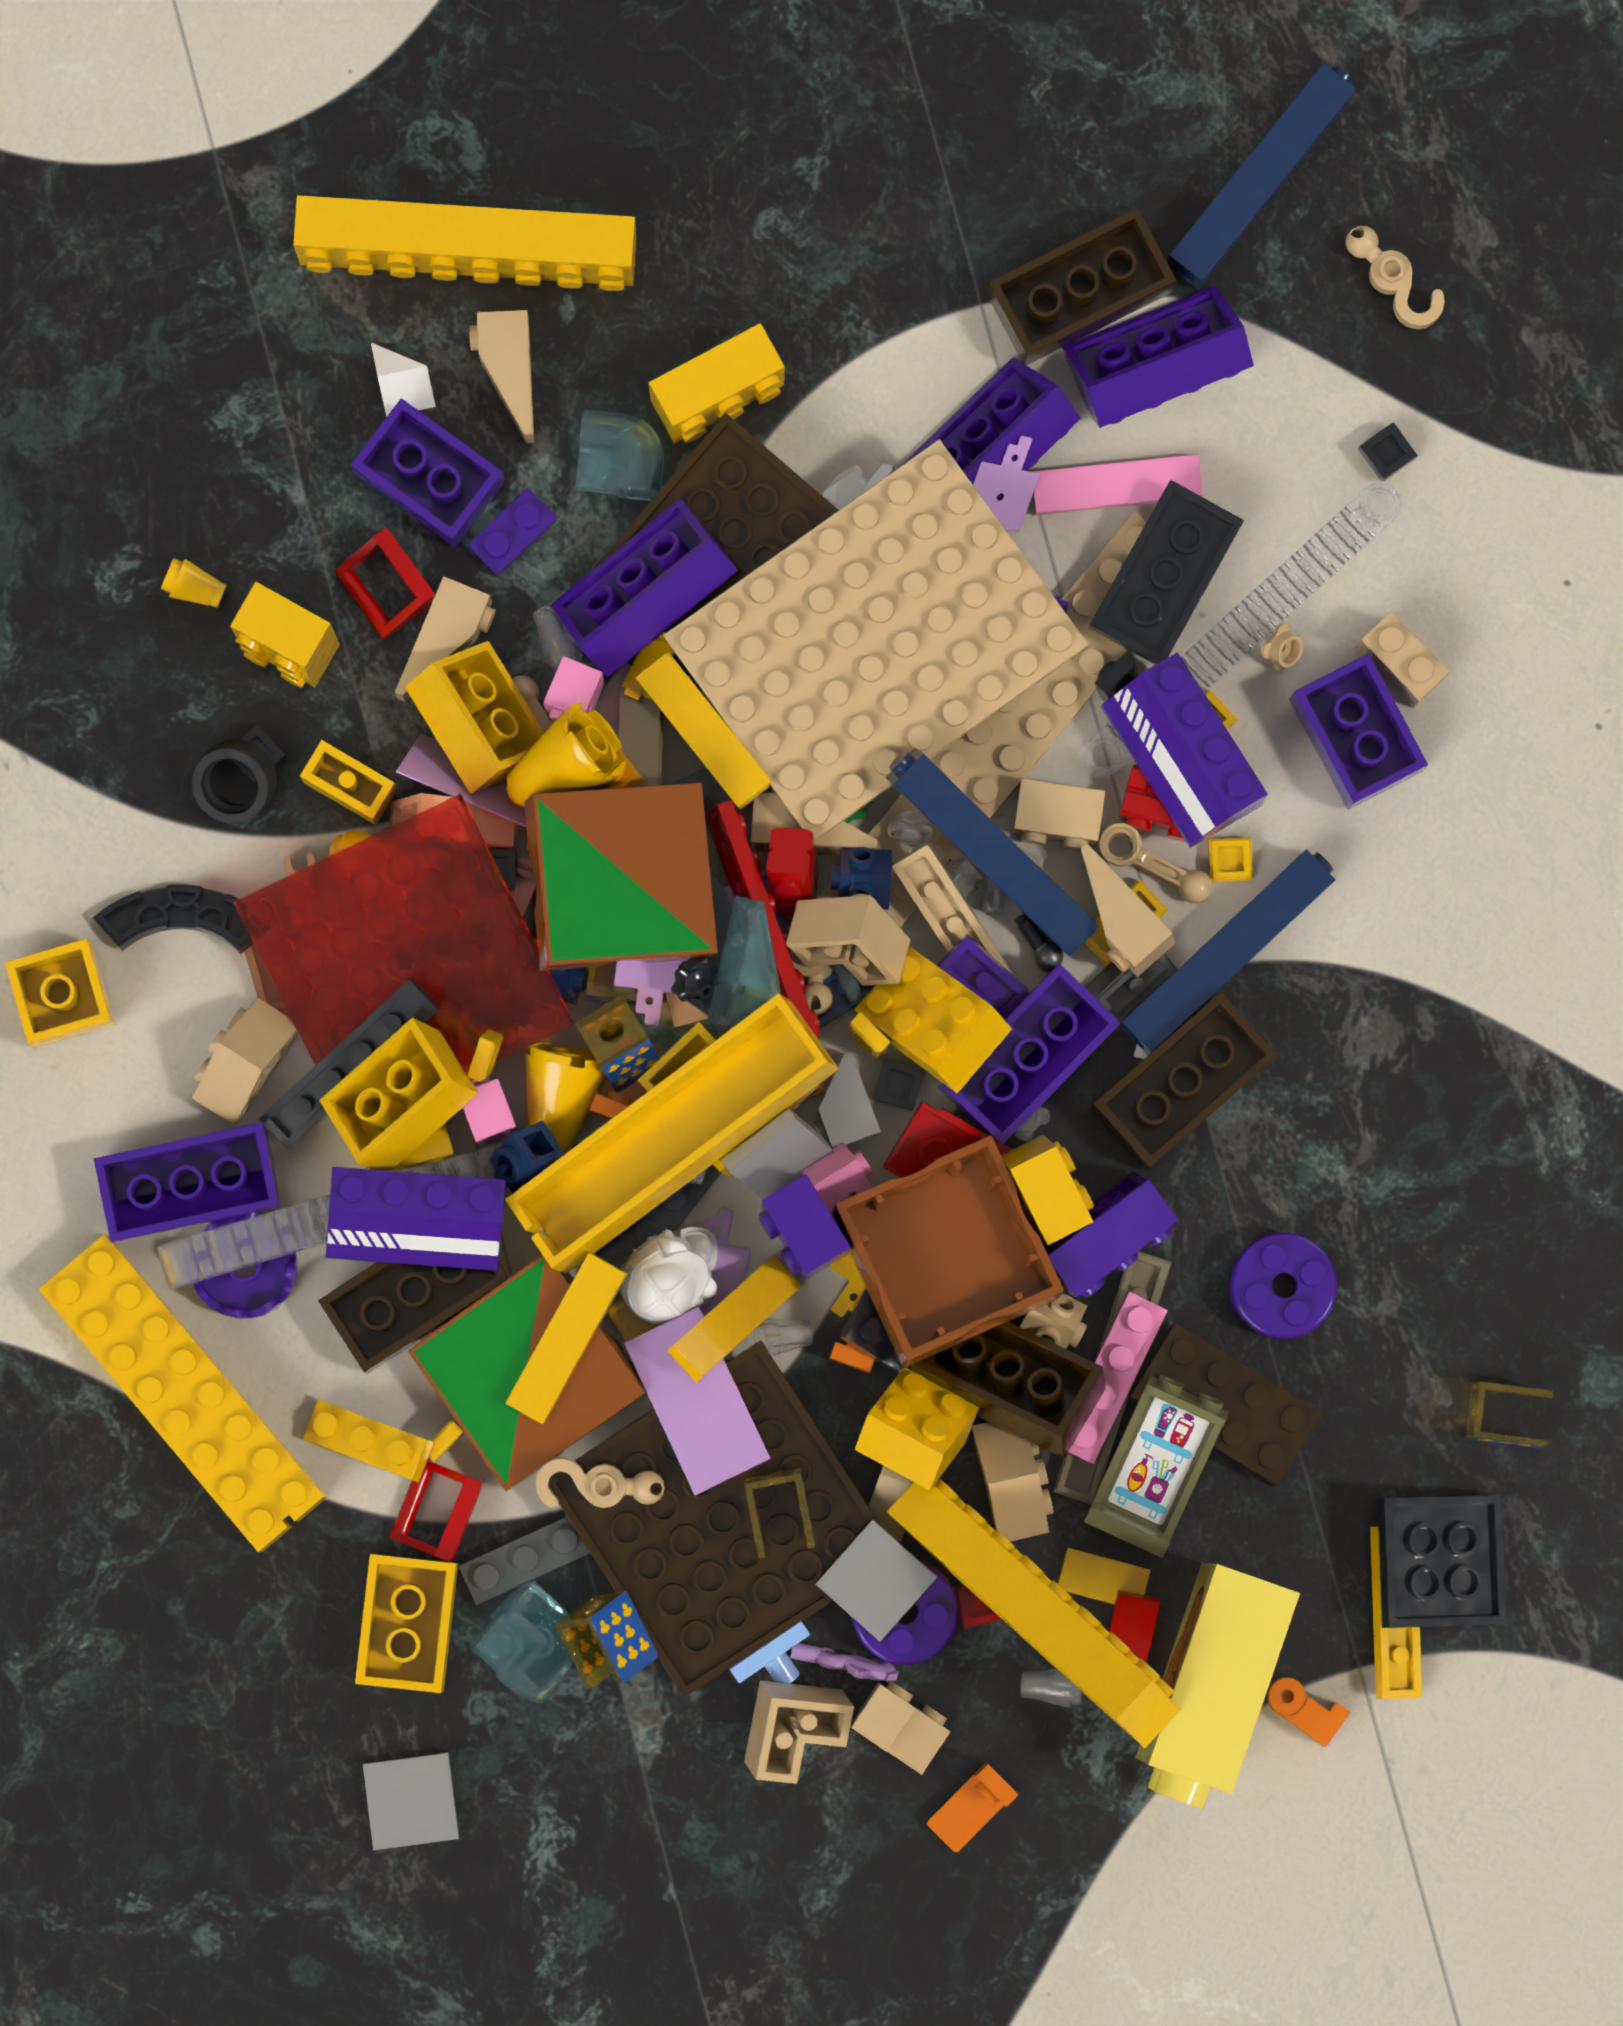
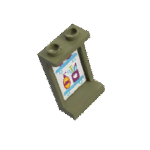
(1157, 1465)

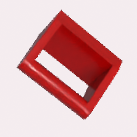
(405, 569)
(457, 1522)

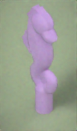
(854, 1664)

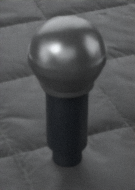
(1046, 953)

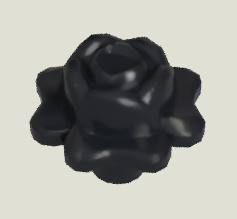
(695, 979)

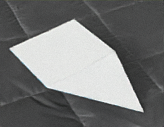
(402, 379)

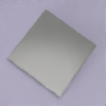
(777, 1154)
(876, 1580)
(411, 1801)

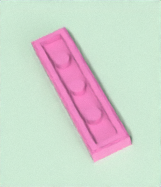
(1113, 484)

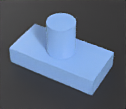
(773, 1657)

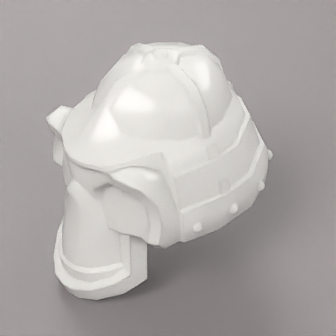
(670, 1274)

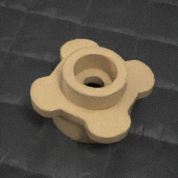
(1282, 648)

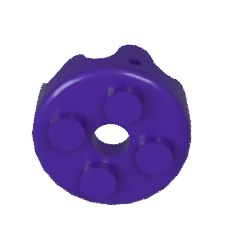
(1253, 1294)
(252, 1295)
(926, 1634)

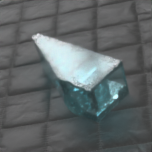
(747, 965)

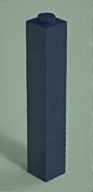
(1261, 175)
(990, 850)
(1228, 951)

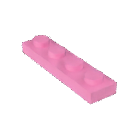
(1121, 1360)

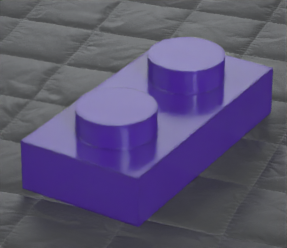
(512, 532)
(984, 975)

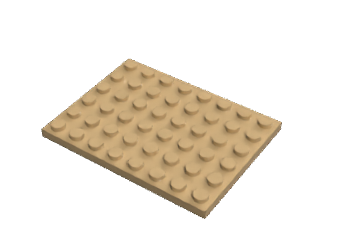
(875, 639)

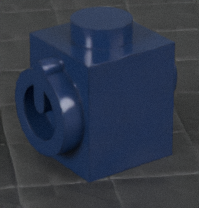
(525, 1155)

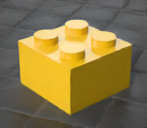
(60, 993)
(1046, 1190)
(916, 1428)

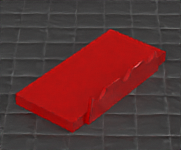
(931, 1136)

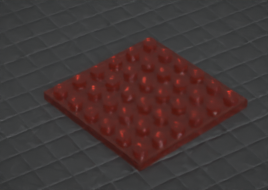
(400, 907)

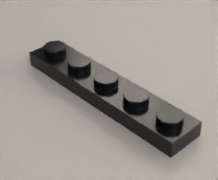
(300, 1107)

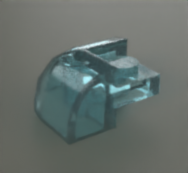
(619, 456)
(525, 1643)

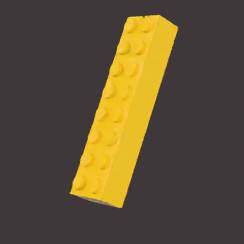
(465, 242)
(672, 1134)
(183, 1392)
(1037, 1609)

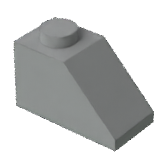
(846, 1109)

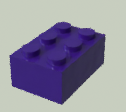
(428, 473)
(1358, 731)
(1122, 1224)
(804, 1228)

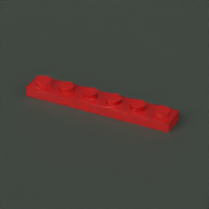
(743, 875)

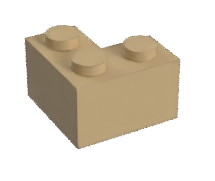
(852, 934)
(243, 1060)
(1013, 1482)
(786, 1720)
(900, 1727)

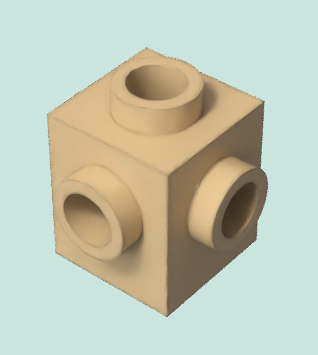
(1057, 1321)

